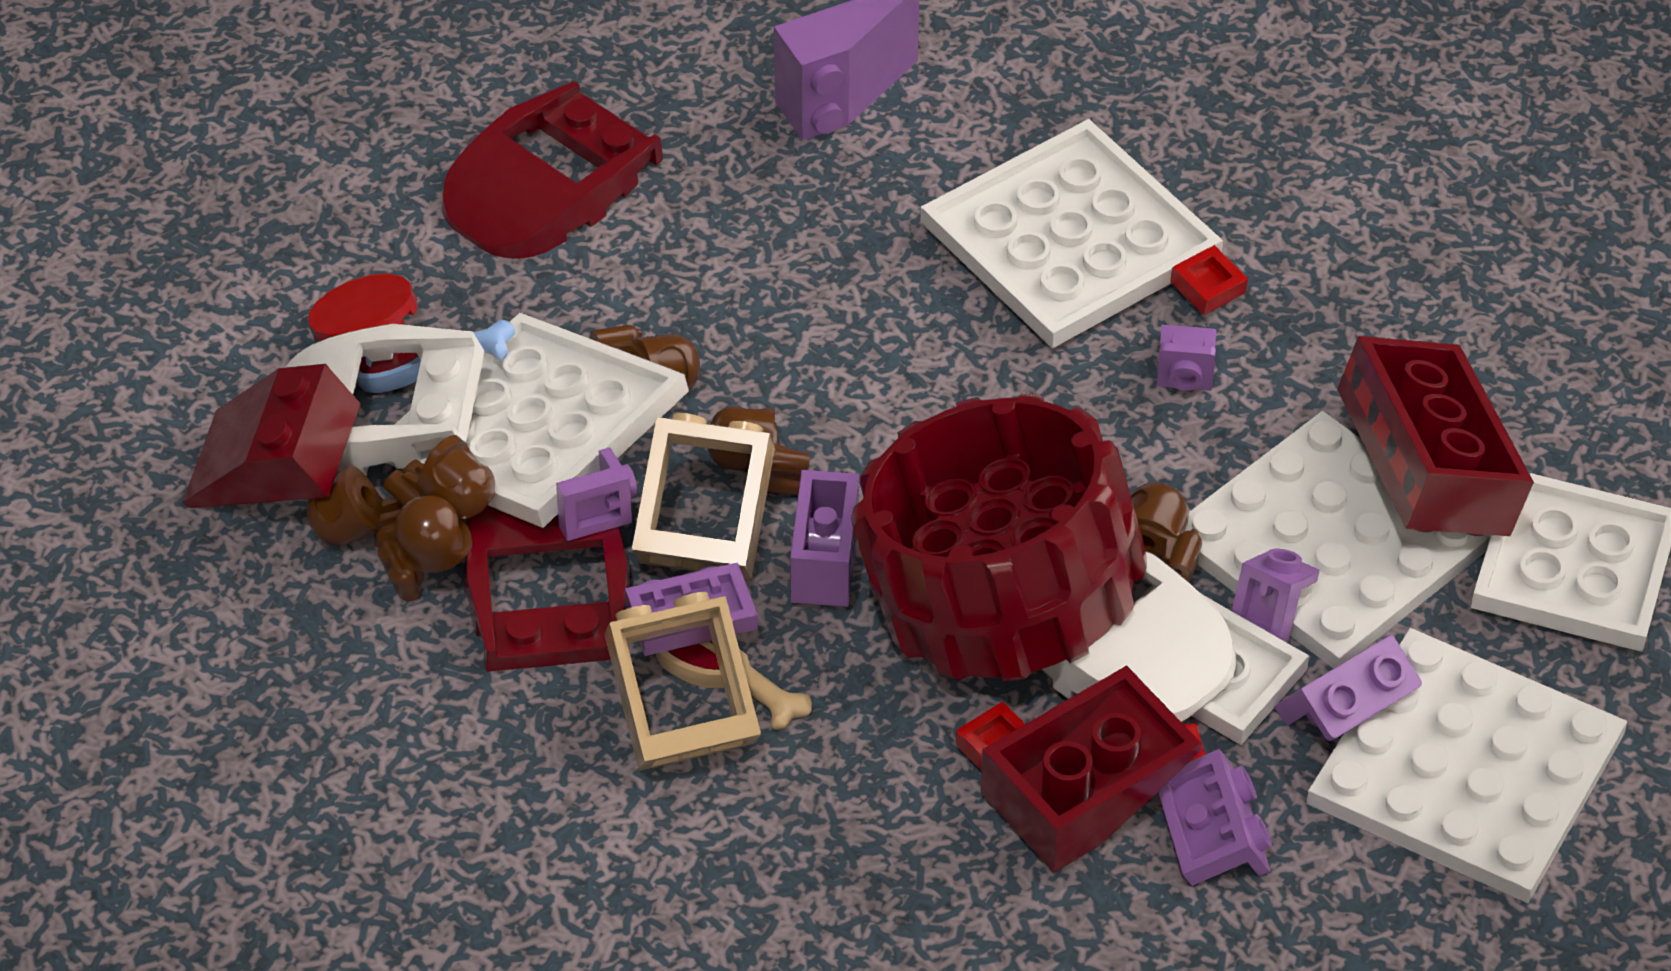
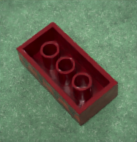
(1434, 437)

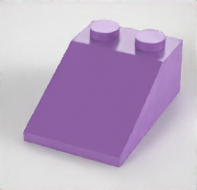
(842, 61)

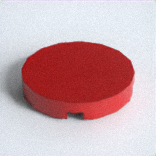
(362, 305)

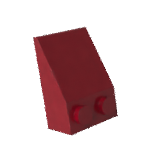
(275, 440)
(1085, 766)

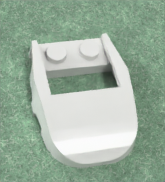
(441, 395)
(1167, 640)

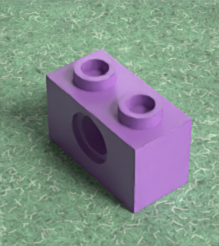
(824, 538)

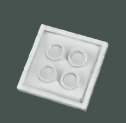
(1579, 563)

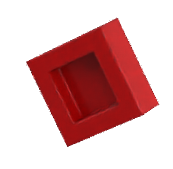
(1209, 280)
(986, 730)

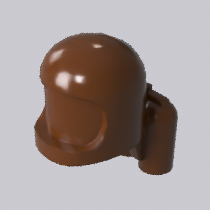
(665, 350)
(786, 463)
(448, 473)
(353, 511)
(1162, 524)
(428, 541)

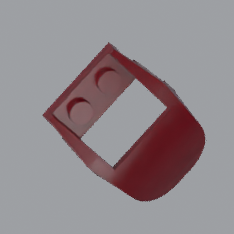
(522, 205)
(540, 634)

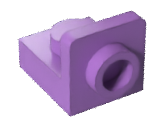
(1186, 357)
(596, 499)
(1271, 590)

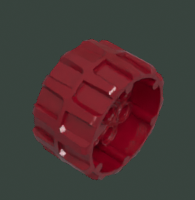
(999, 537)

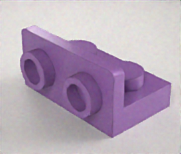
(717, 581)
(1353, 690)
(1213, 819)

